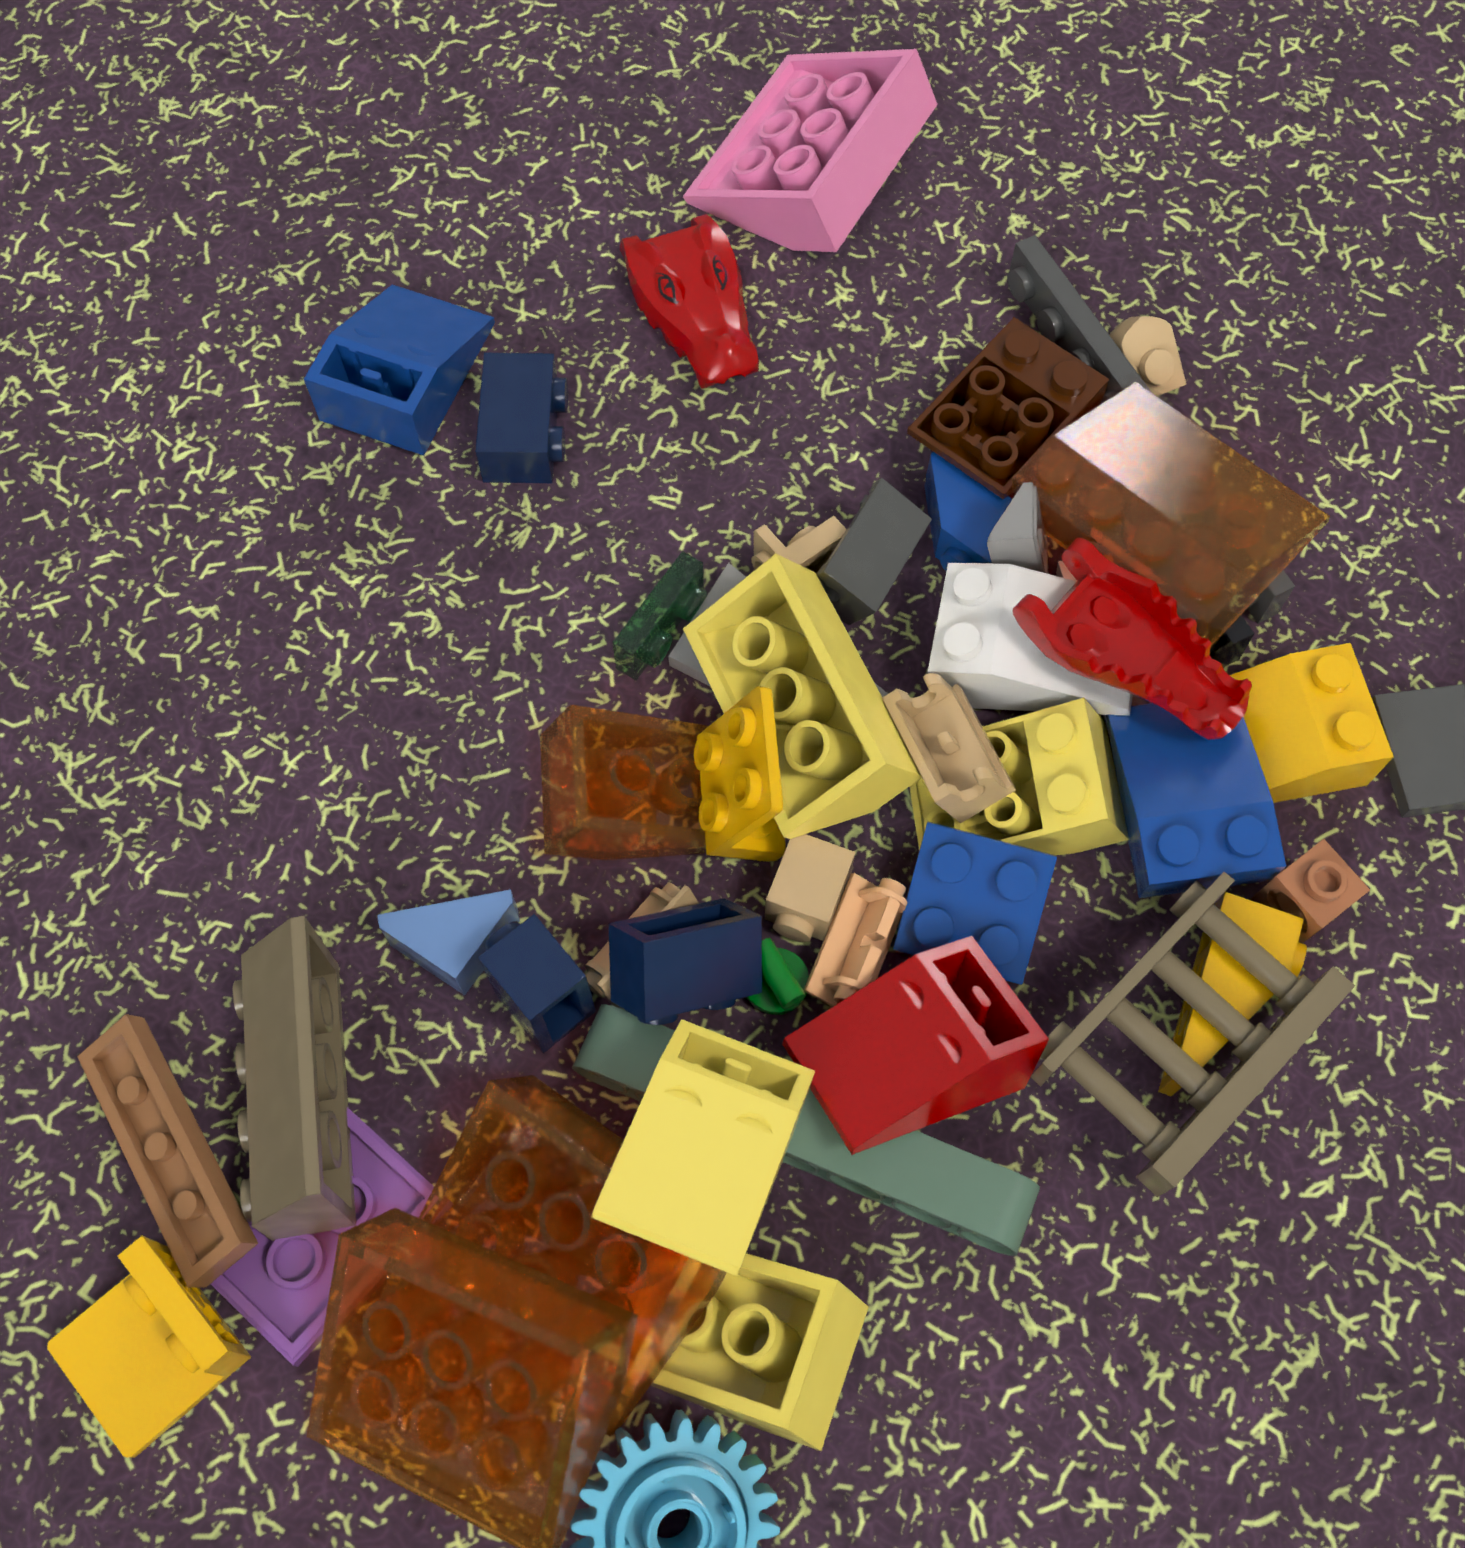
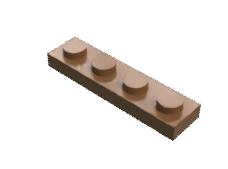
(167, 1152)

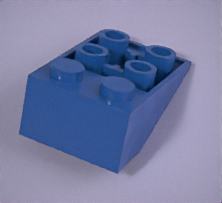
(396, 367)

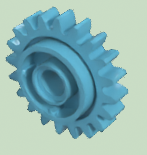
(672, 1474)

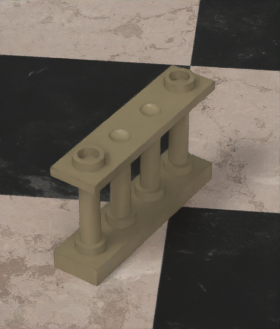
(1215, 1098)

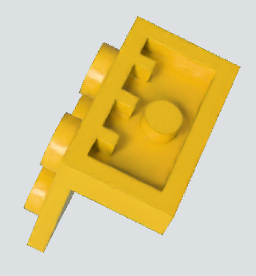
(741, 781)
(146, 1349)

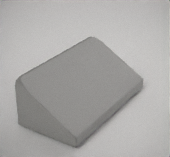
(1020, 533)

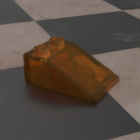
(620, 786)

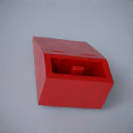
(918, 1046)

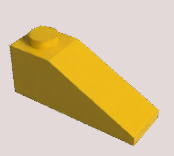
(1276, 933)

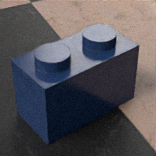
(519, 418)
(685, 960)
(537, 981)

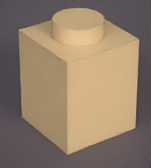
(808, 888)

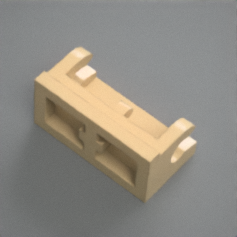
(950, 748)

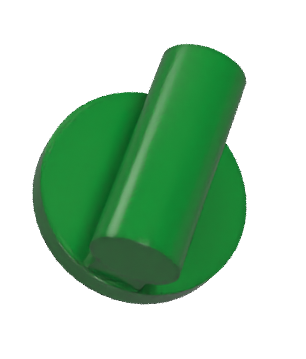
(782, 980)

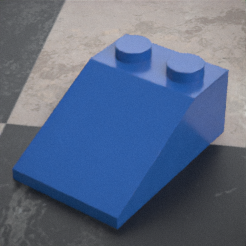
(1192, 804)

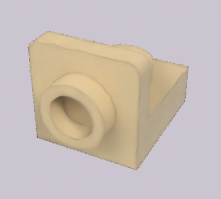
(807, 548)

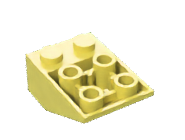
(1062, 781)
(705, 1147)

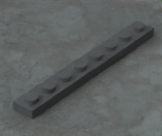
(1073, 326)

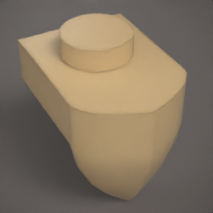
(1151, 351)

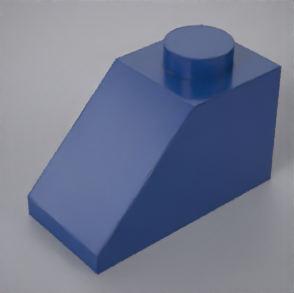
(960, 513)

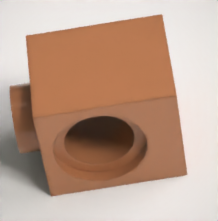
(1314, 889)

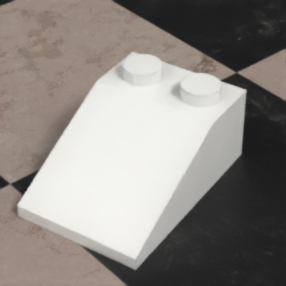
(991, 655)

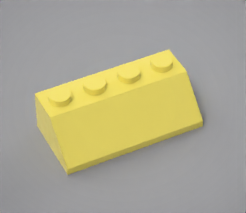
(830, 720)

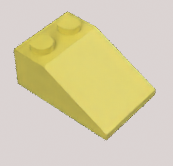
(770, 1350)

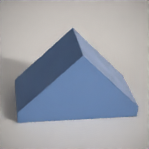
(450, 934)

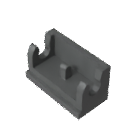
(872, 552)

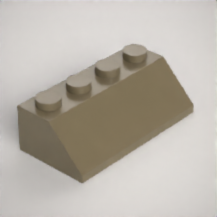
(293, 1086)

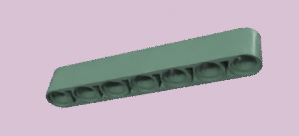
(906, 1173)

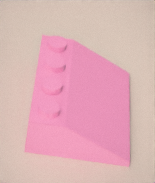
(816, 146)

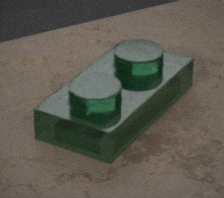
(648, 632)

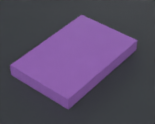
(287, 1281)

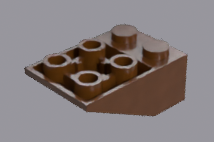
(1008, 406)

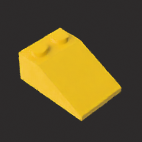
(1314, 723)

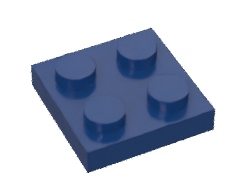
(978, 890)

